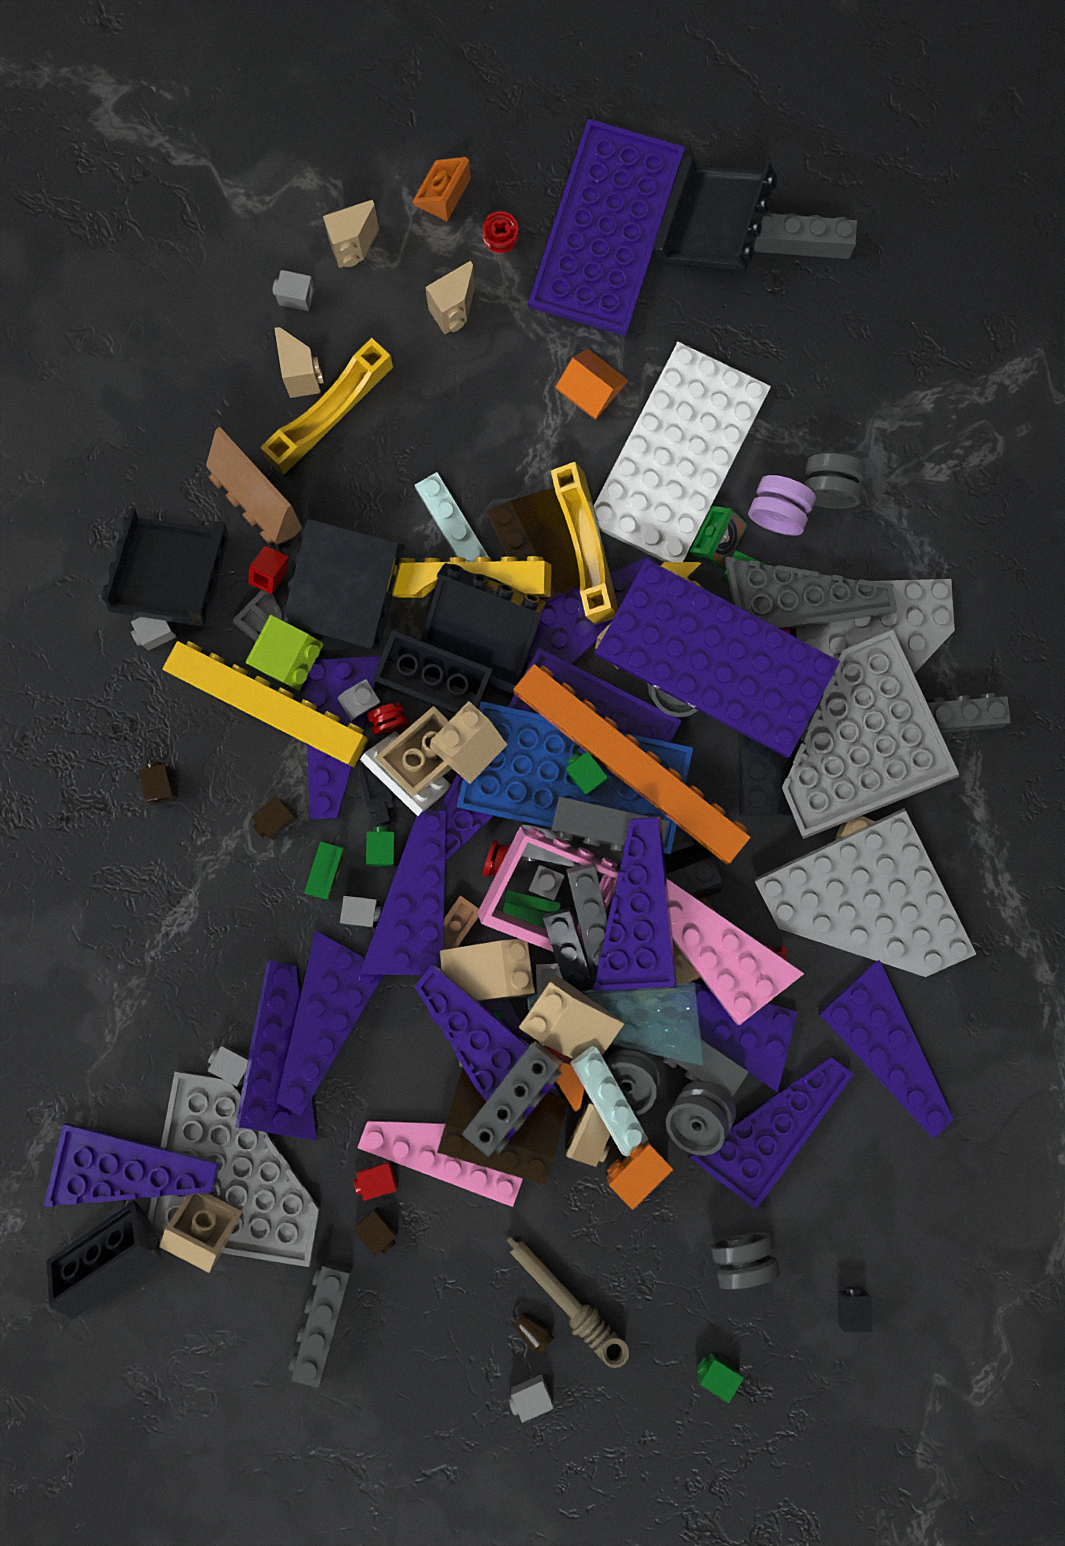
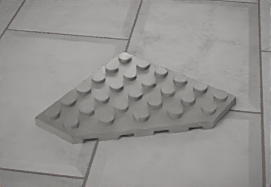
(920, 624)
(866, 741)
(871, 898)
(253, 1174)

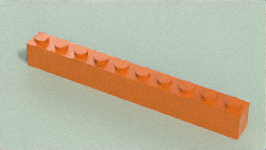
(631, 764)

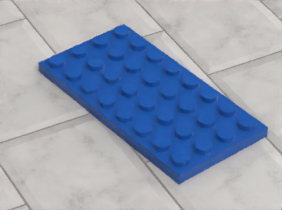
(532, 776)

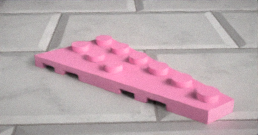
(728, 960)
(417, 1147)

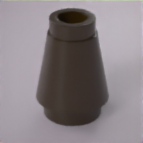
(533, 1333)

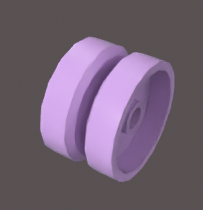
(782, 505)

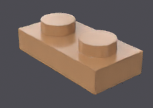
(458, 923)

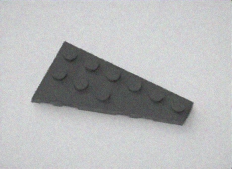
(804, 597)

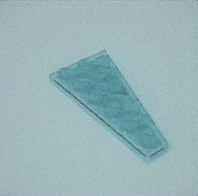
(655, 1019)

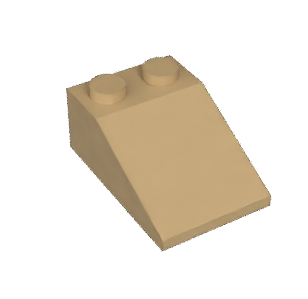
(410, 755)
(491, 969)
(570, 1020)

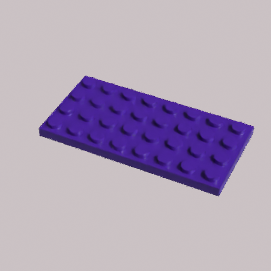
(606, 227)
(717, 658)

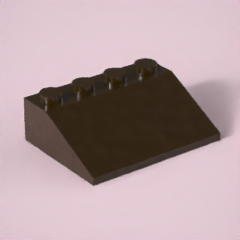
(538, 528)
(529, 1149)

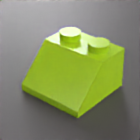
(284, 653)

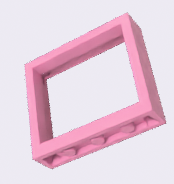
(522, 929)

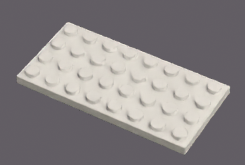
(678, 454)

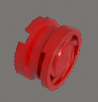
(500, 232)
(387, 719)
(499, 852)

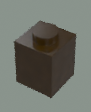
(157, 783)
(273, 818)
(376, 1232)

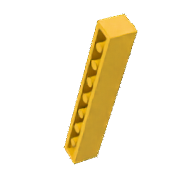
(266, 704)

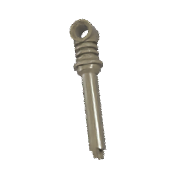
(583, 1318)

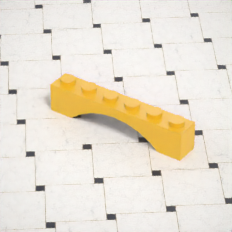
(357, 379)
(528, 576)
(595, 579)

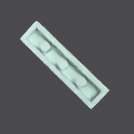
(449, 518)
(609, 1100)

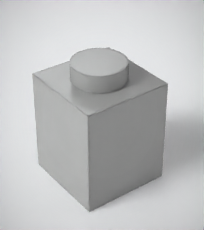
(294, 290)
(152, 632)
(358, 699)
(546, 883)
(360, 911)
(228, 1064)
(531, 1398)

